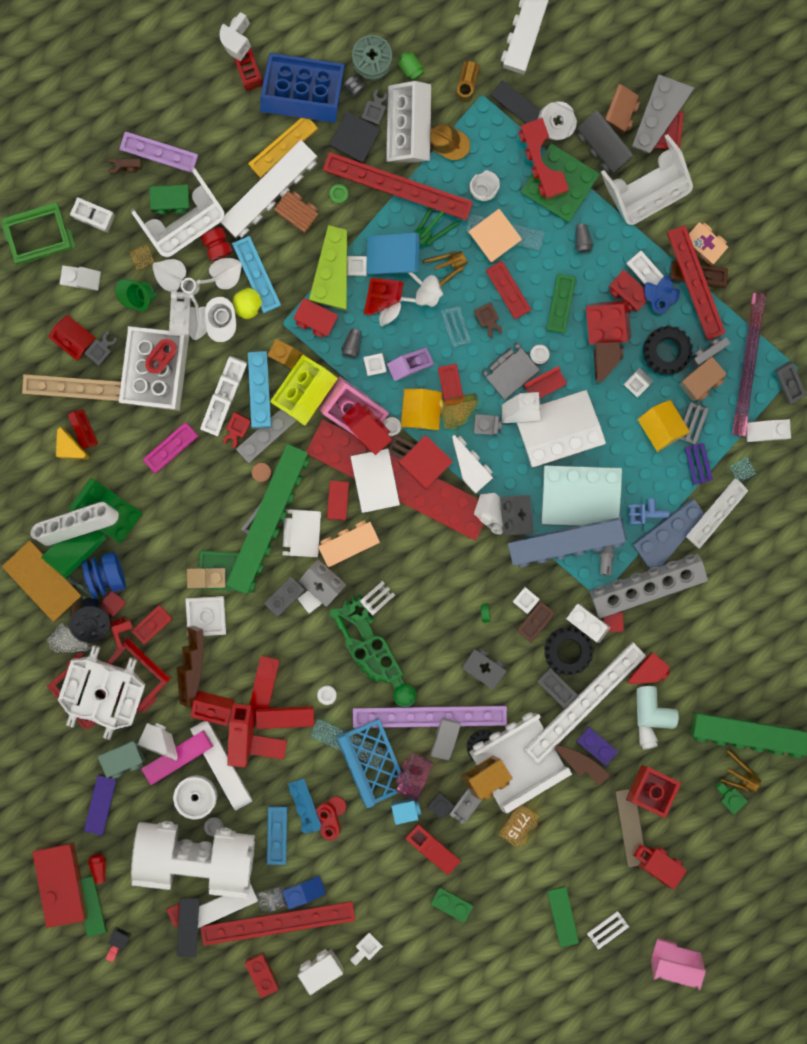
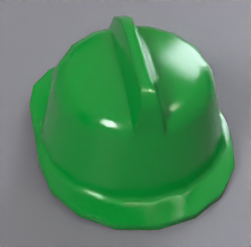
(135, 294)

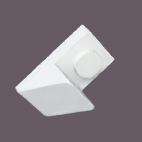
(80, 277)

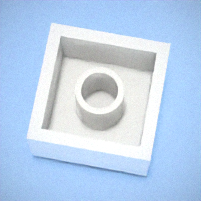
(320, 971)

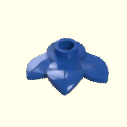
(662, 292)

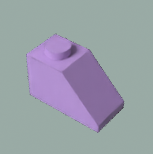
(410, 364)

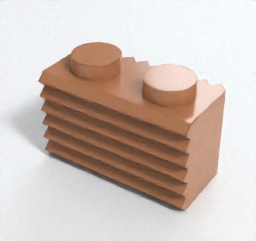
(296, 211)

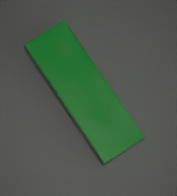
(561, 303)
(563, 916)
(95, 921)

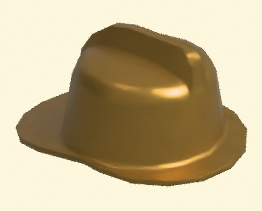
(449, 142)

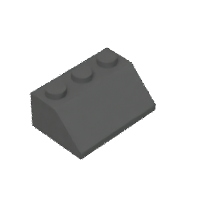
(604, 143)

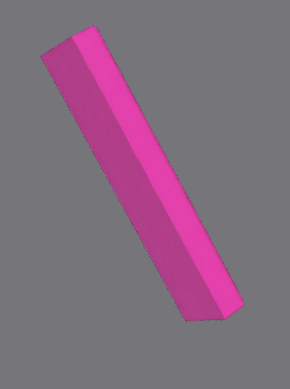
(186, 752)

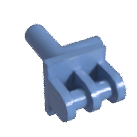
(642, 513)

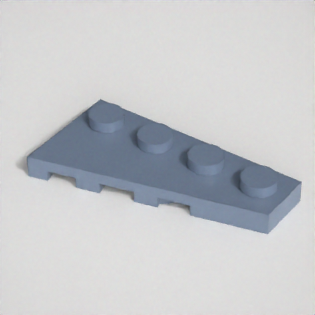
(667, 535)

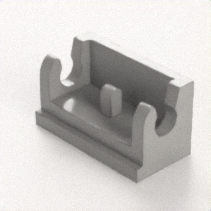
(464, 806)

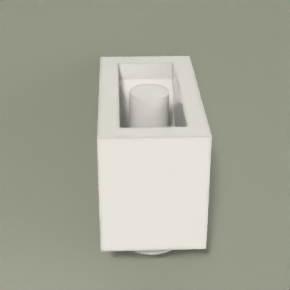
(522, 408)
(768, 430)
(158, 740)

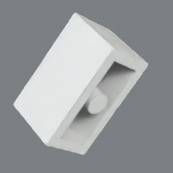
(588, 623)

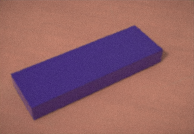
(100, 805)

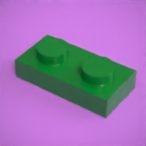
(451, 904)

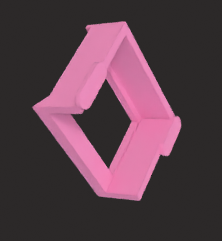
(677, 964)

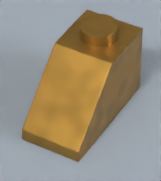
(284, 354)

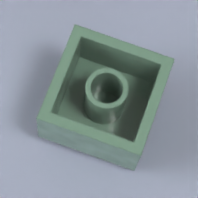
(121, 758)

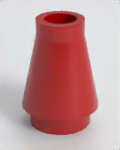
(97, 865)

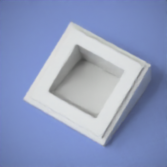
(638, 382)

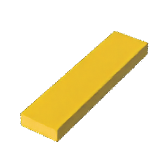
(281, 146)

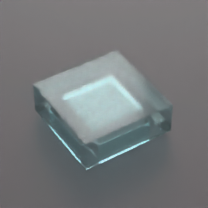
(743, 469)

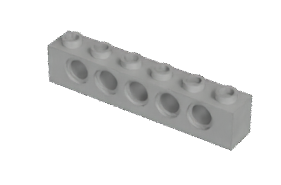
(658, 588)

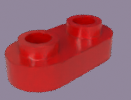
(159, 354)
(328, 822)

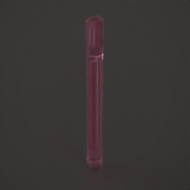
(749, 363)

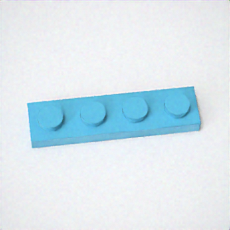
(256, 273)
(259, 390)

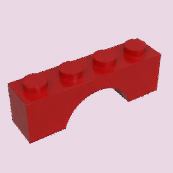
(551, 182)

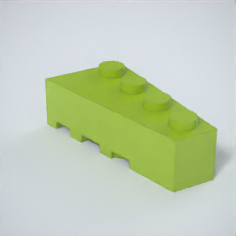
(331, 275)

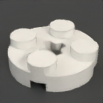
(566, 116)

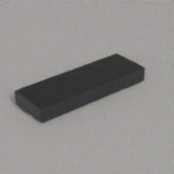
(515, 102)
(188, 927)

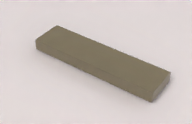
(630, 826)

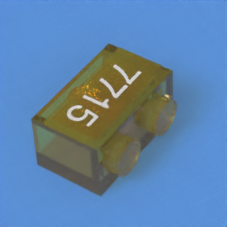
(519, 825)

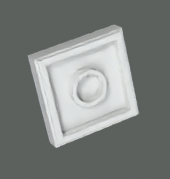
(207, 614)

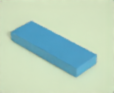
(277, 835)

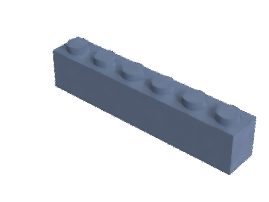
(567, 541)

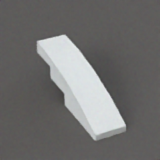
(223, 395)

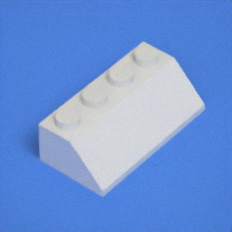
(408, 122)

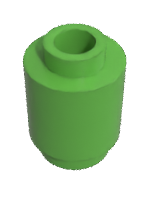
(410, 65)

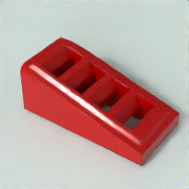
(252, 79)

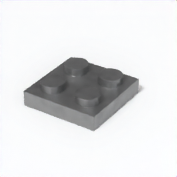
(714, 347)

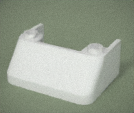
(654, 189)
(189, 226)

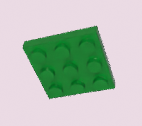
(578, 179)

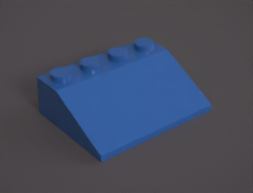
(302, 87)

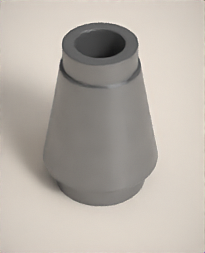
(583, 240)
(351, 346)

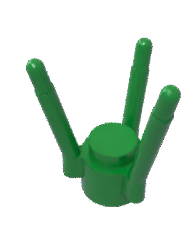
(425, 234)

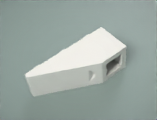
(471, 470)

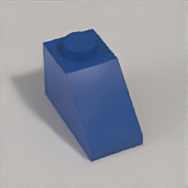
(303, 892)

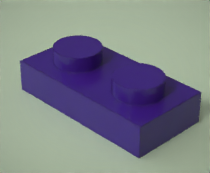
(597, 746)

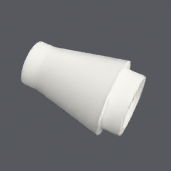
(647, 738)

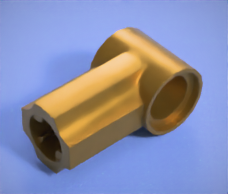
(467, 80)

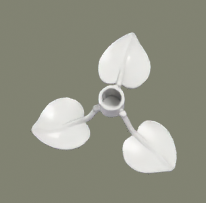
(172, 272)
(426, 294)

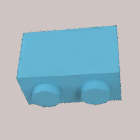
(405, 810)

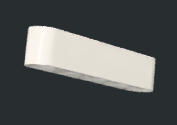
(74, 524)
(226, 775)

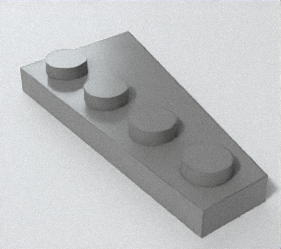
(661, 109)

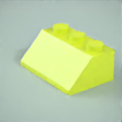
(304, 390)

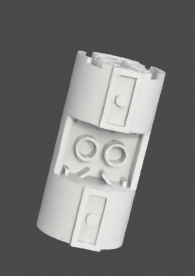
(161, 855)

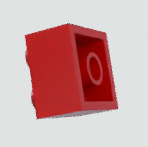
(608, 322)
(367, 427)
(653, 791)

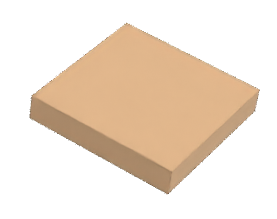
(495, 235)

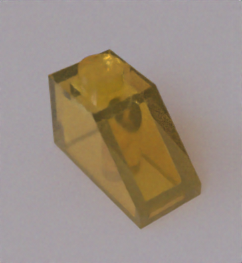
(457, 410)

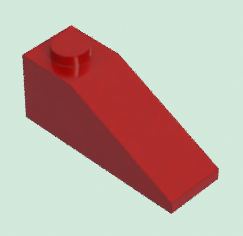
(264, 682)

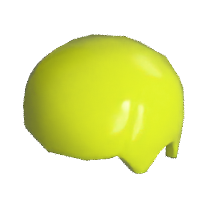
(246, 303)

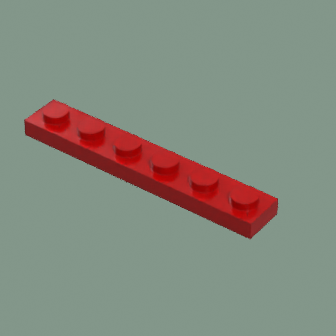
(695, 282)

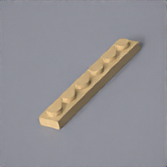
(71, 387)

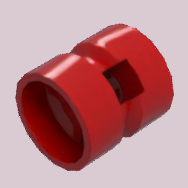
(216, 244)

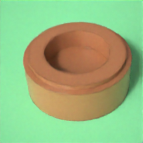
(261, 472)

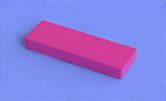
(170, 447)

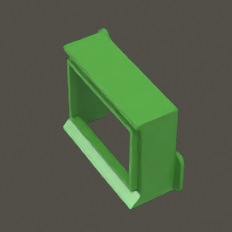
(67, 244)

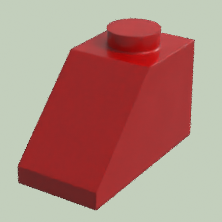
(650, 671)

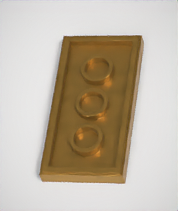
(41, 581)

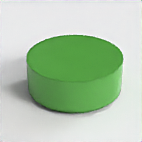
(338, 194)

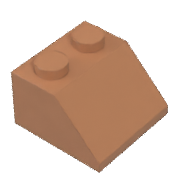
(621, 109)

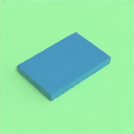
(392, 253)

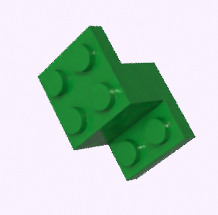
(94, 493)

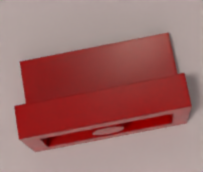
(71, 337)
(546, 383)
(117, 626)
(212, 708)

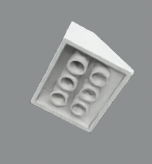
(150, 389)
(564, 430)

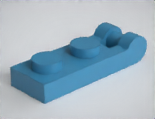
(304, 806)

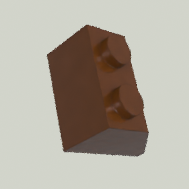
(606, 359)

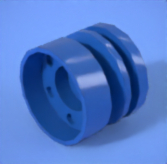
(103, 575)

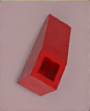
(240, 734)
(432, 848)

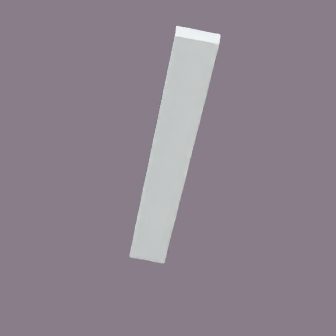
(585, 702)

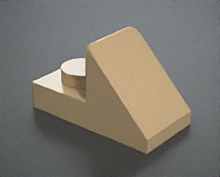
(206, 578)

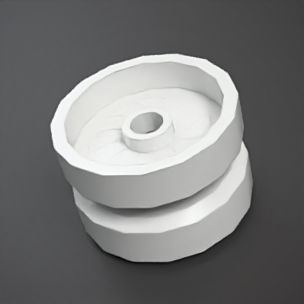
(184, 800)

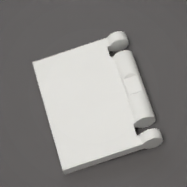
(301, 533)

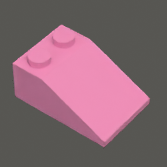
(342, 398)

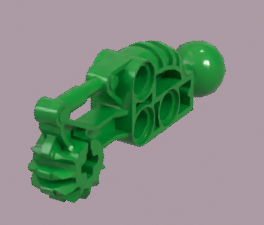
(403, 694)

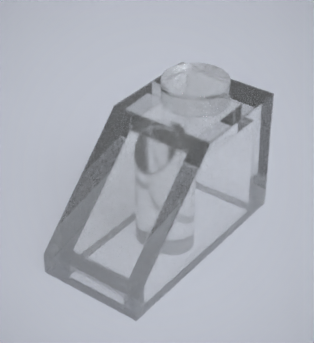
(65, 642)

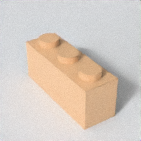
(348, 543)

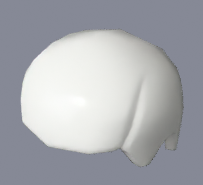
(484, 186)

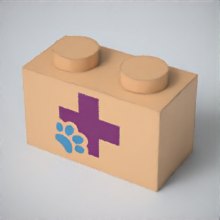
(707, 244)

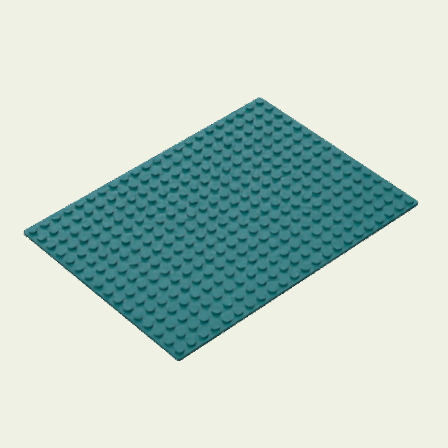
(645, 471)

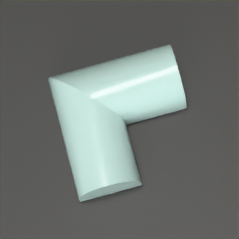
(648, 712)

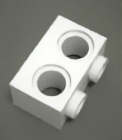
(92, 215)

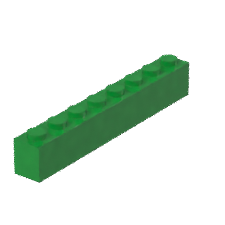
(267, 519)

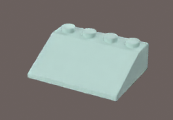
(580, 494)

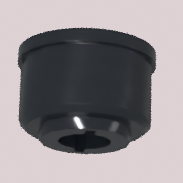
(89, 620)

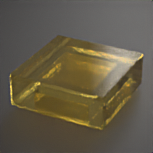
(142, 257)

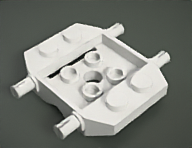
(103, 677)

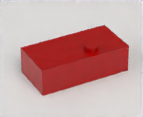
(60, 884)

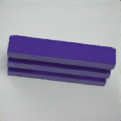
(691, 466)

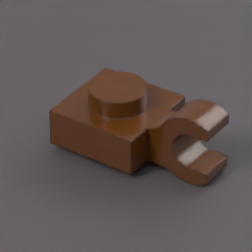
(129, 165)

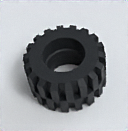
(679, 338)
(580, 663)

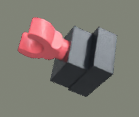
(118, 941)

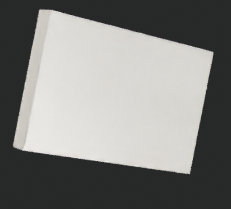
(375, 481)

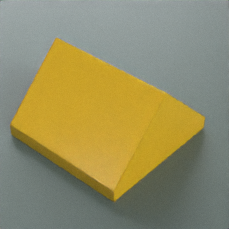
(421, 409)
(663, 425)
(68, 448)

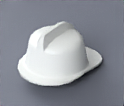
(220, 319)

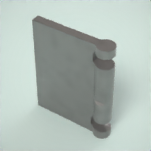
(510, 371)

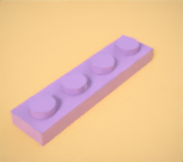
(158, 152)

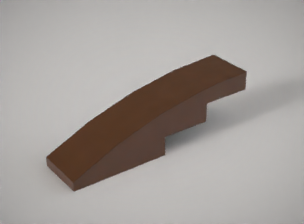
(190, 672)

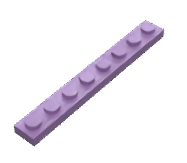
(431, 716)

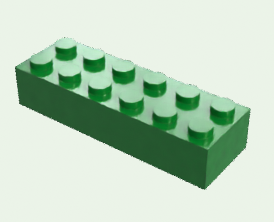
(748, 733)

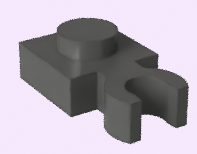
(374, 110)
(98, 350)

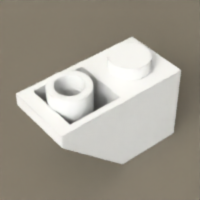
(489, 512)

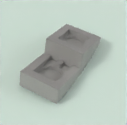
(445, 739)

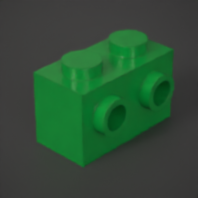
(170, 198)

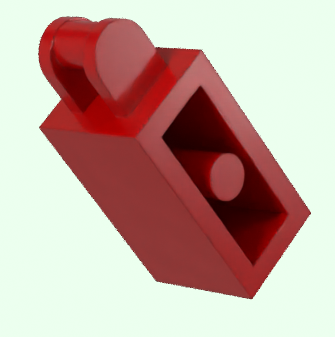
(660, 866)

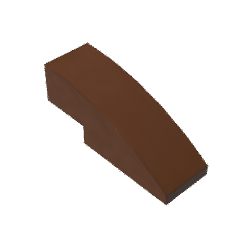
(583, 764)

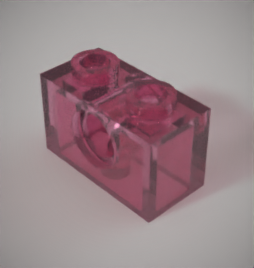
(414, 776)

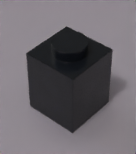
(440, 805)

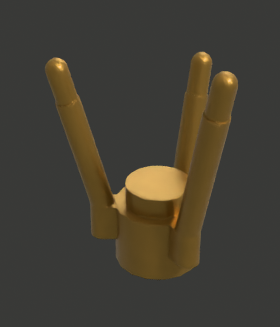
(455, 260)
(749, 781)

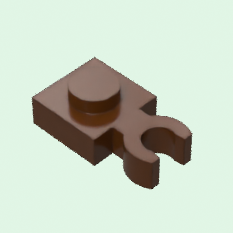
(487, 317)

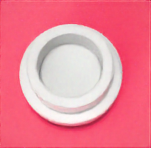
(539, 354)
(393, 425)

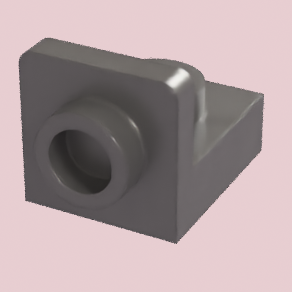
(487, 425)

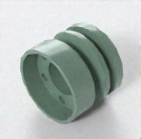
(372, 69)

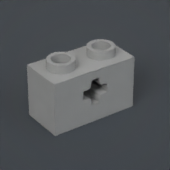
(322, 583)

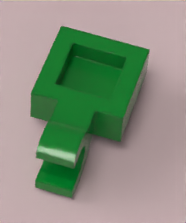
(732, 799)

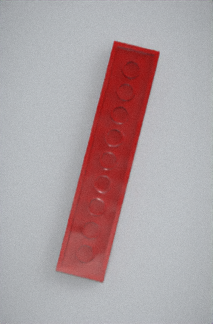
(438, 501)

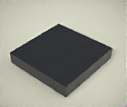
(355, 137)

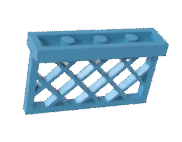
(356, 769)

